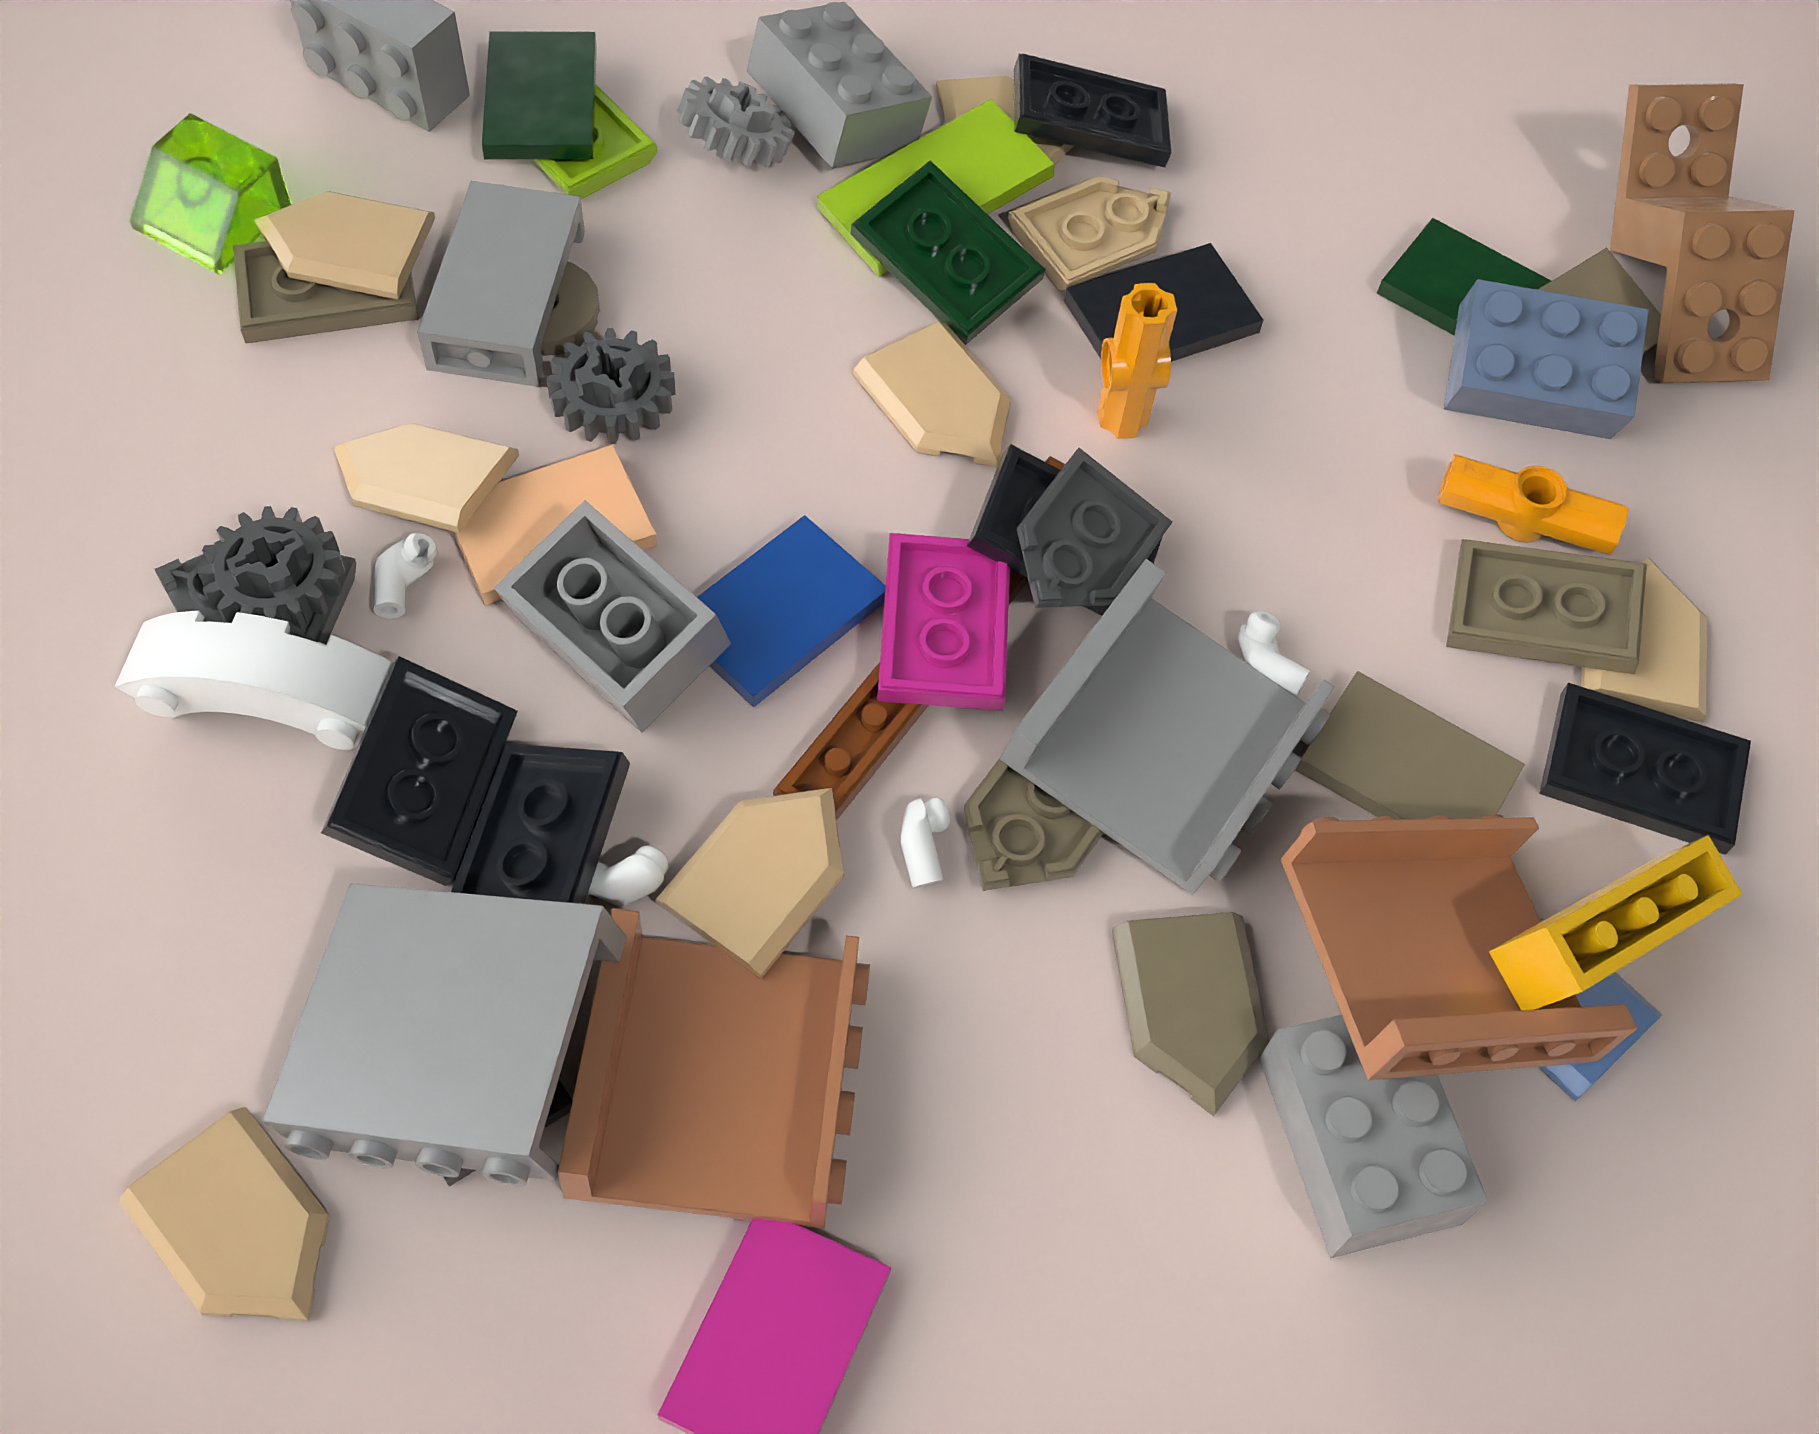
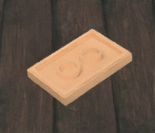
(533, 504)

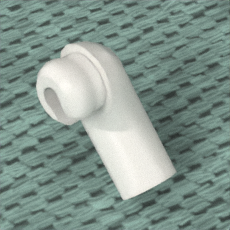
(398, 569)
(1262, 652)
(918, 843)
(631, 877)

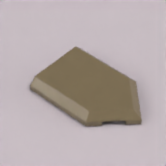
(1024, 832)
(1192, 1001)

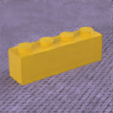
(1615, 925)

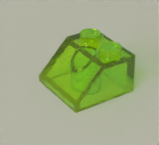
(206, 192)

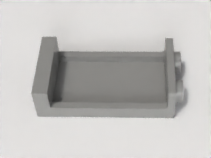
(499, 283)

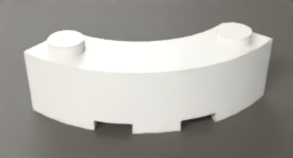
(254, 671)

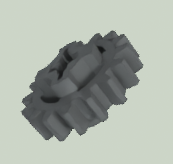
(611, 385)
(272, 568)

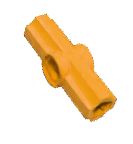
(1136, 360)
(1533, 504)

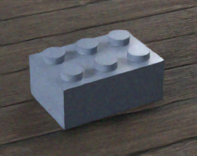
(1546, 359)

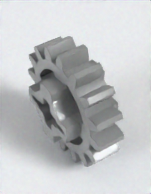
(735, 121)

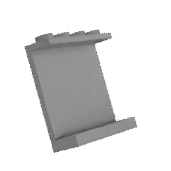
(1163, 737)
(439, 1030)

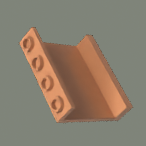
(1407, 940)
(715, 1082)

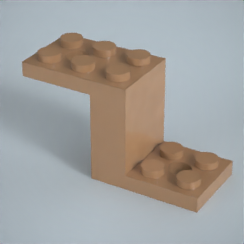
(1714, 245)

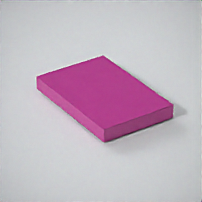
(943, 624)
(776, 1335)

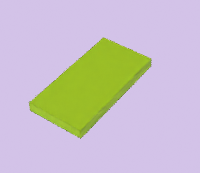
(973, 150)

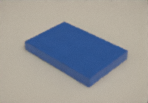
(788, 607)

